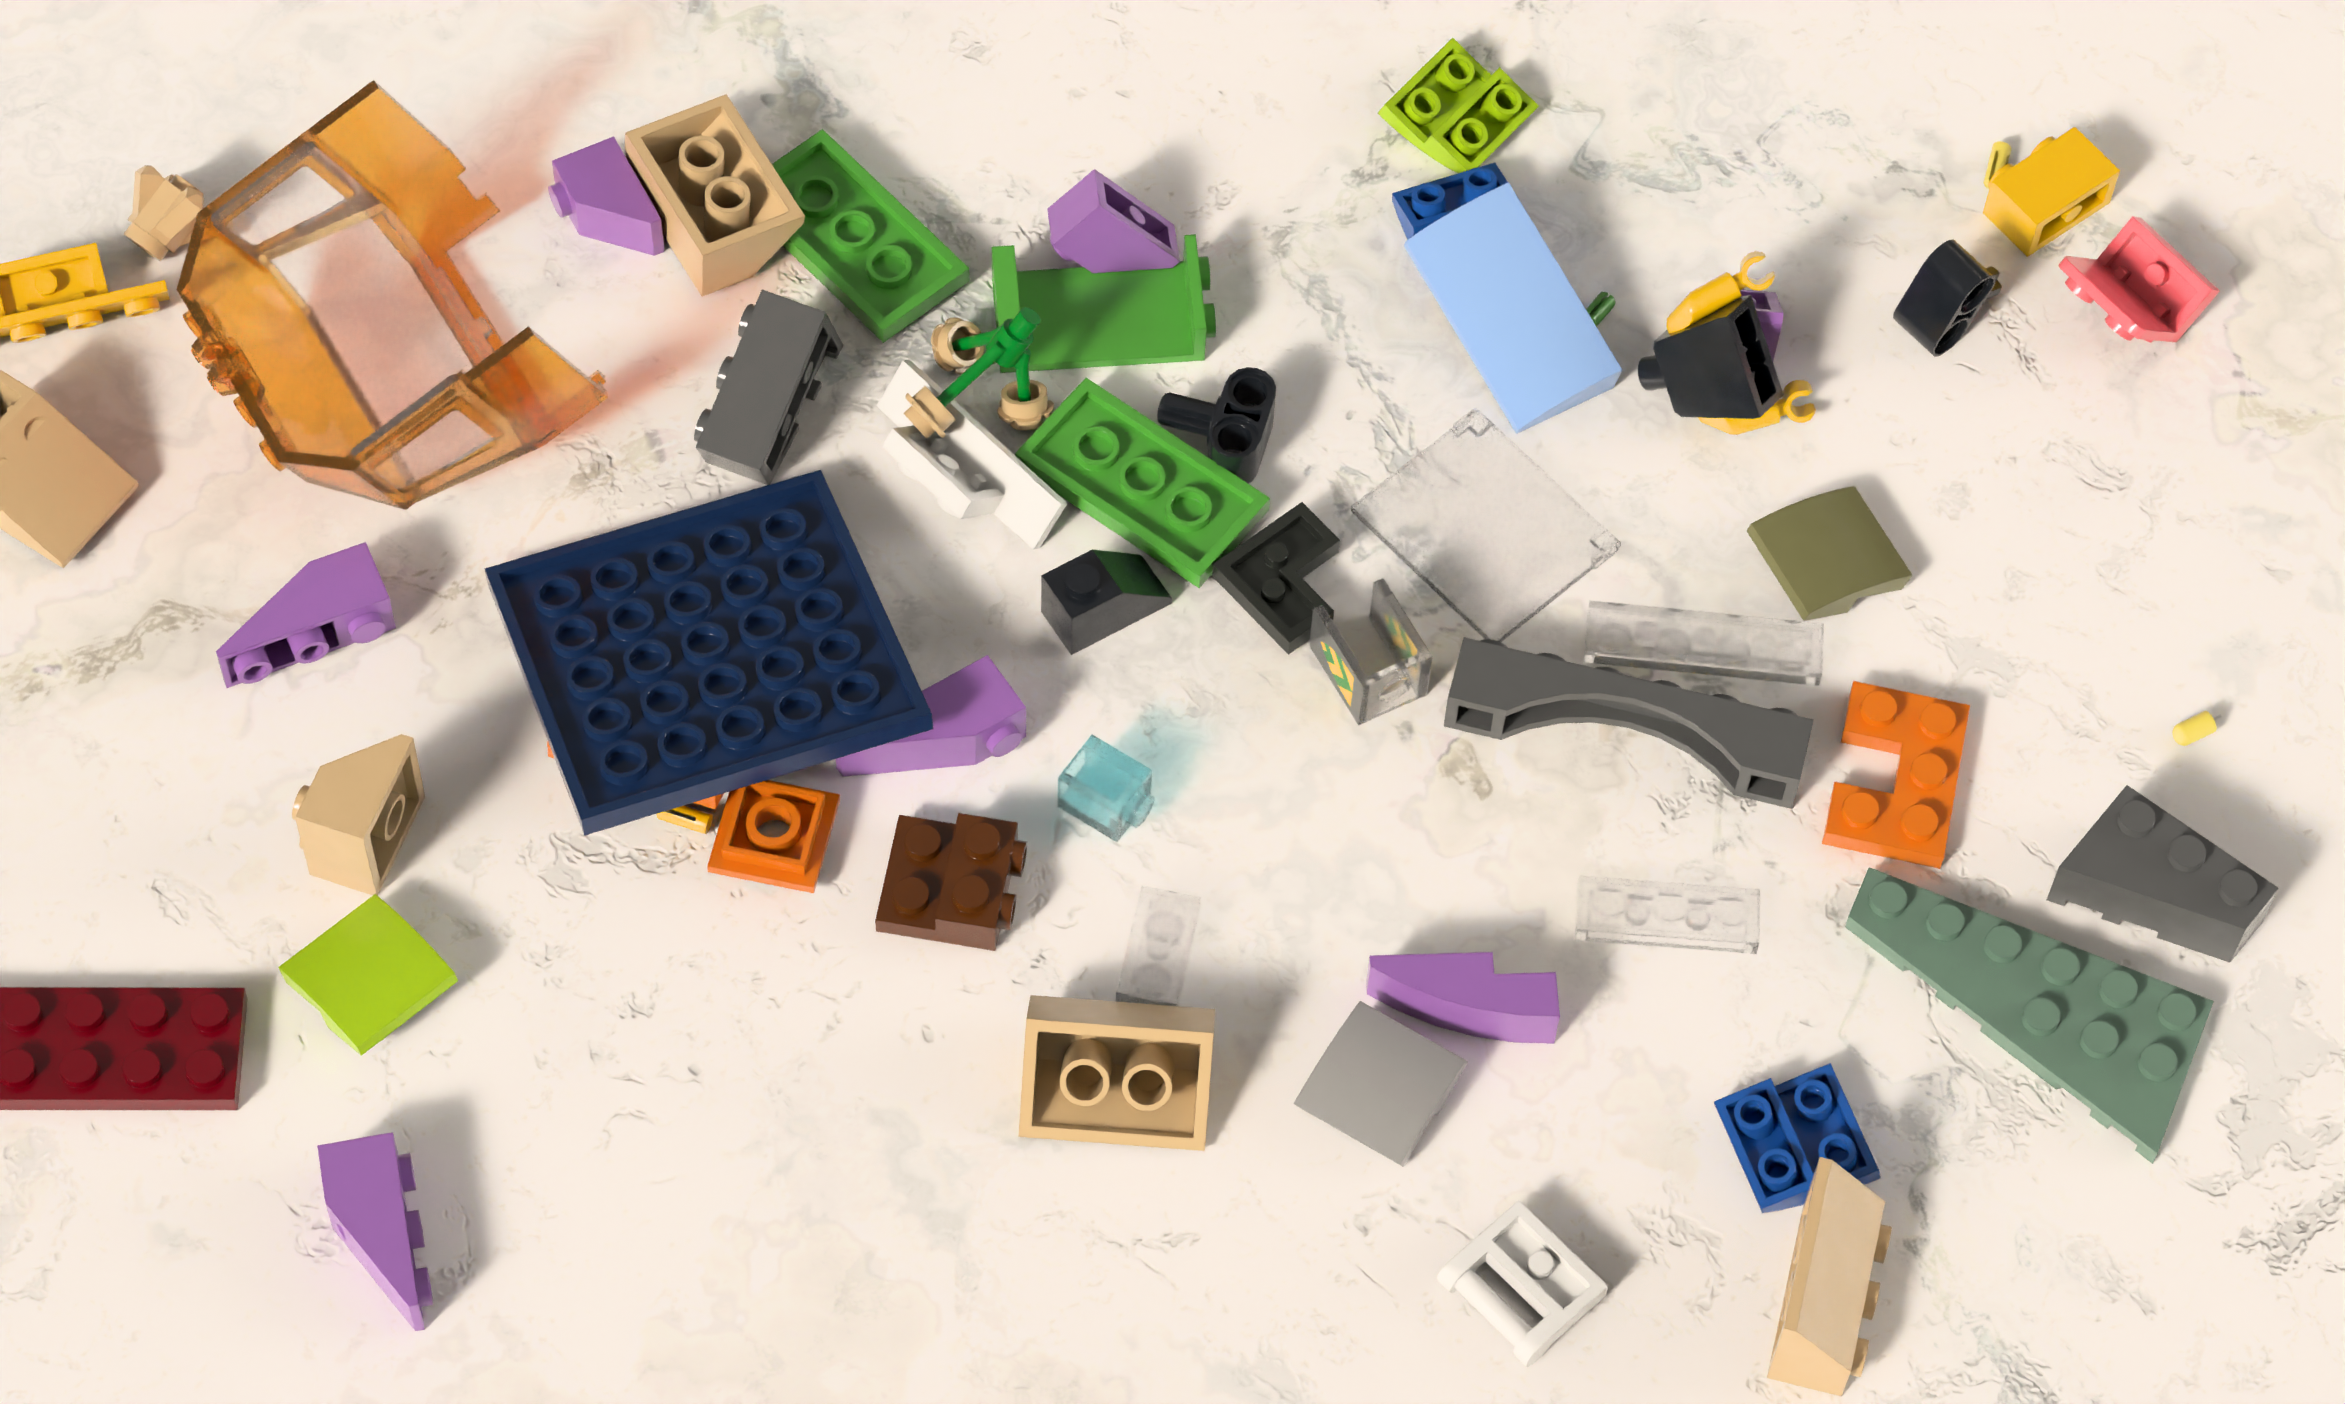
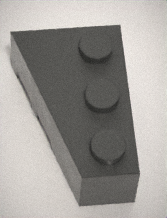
(765, 386)
(2163, 877)

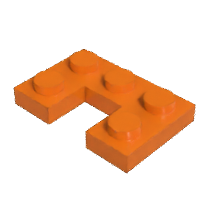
(1917, 814)

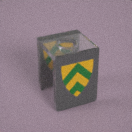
(1364, 692)

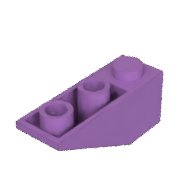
(316, 612)
(368, 1211)

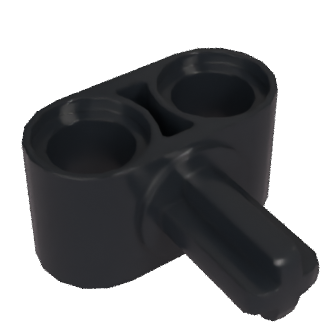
(1945, 297)
(1228, 421)

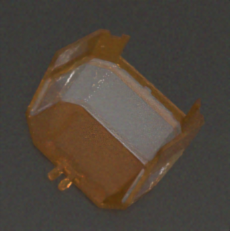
(349, 325)

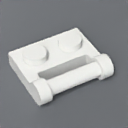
(1537, 1268)

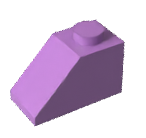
(606, 198)
(1110, 229)

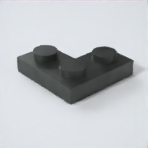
(1269, 574)

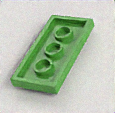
(864, 240)
(1143, 482)

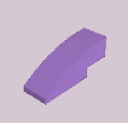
(1467, 996)

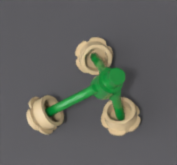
(960, 348)

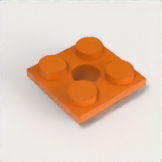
(780, 861)

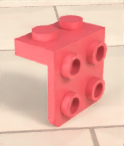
(2141, 285)

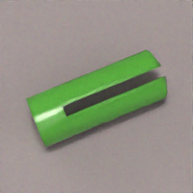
(1600, 307)

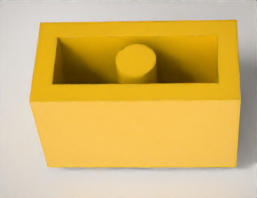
(2050, 190)

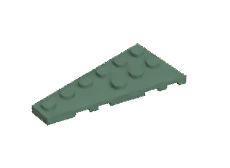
(2059, 1010)

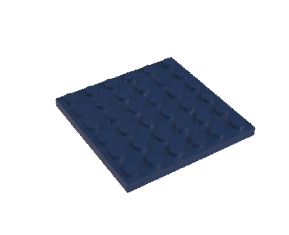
(706, 651)

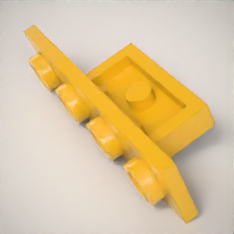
(66, 289)

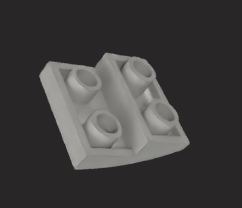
(1380, 1083)

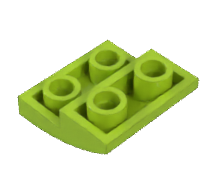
(1457, 109)
(368, 974)

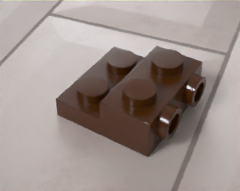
(951, 880)

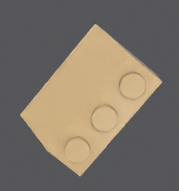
(713, 192)
(1116, 1072)
(1830, 1283)

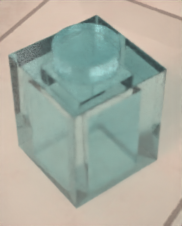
(1106, 789)

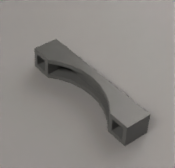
(1746, 746)

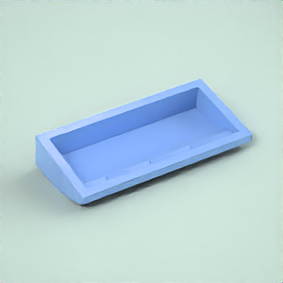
(1513, 308)

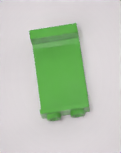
(1110, 314)

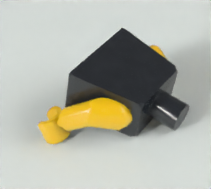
(1720, 361)

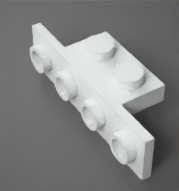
(968, 466)

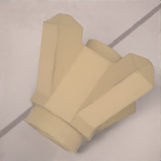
(162, 212)

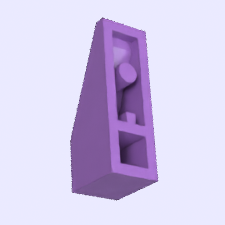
(972, 720)

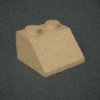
(360, 813)

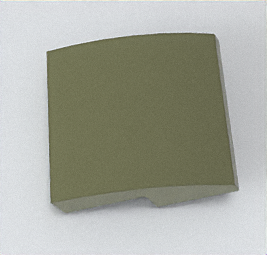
(1829, 553)

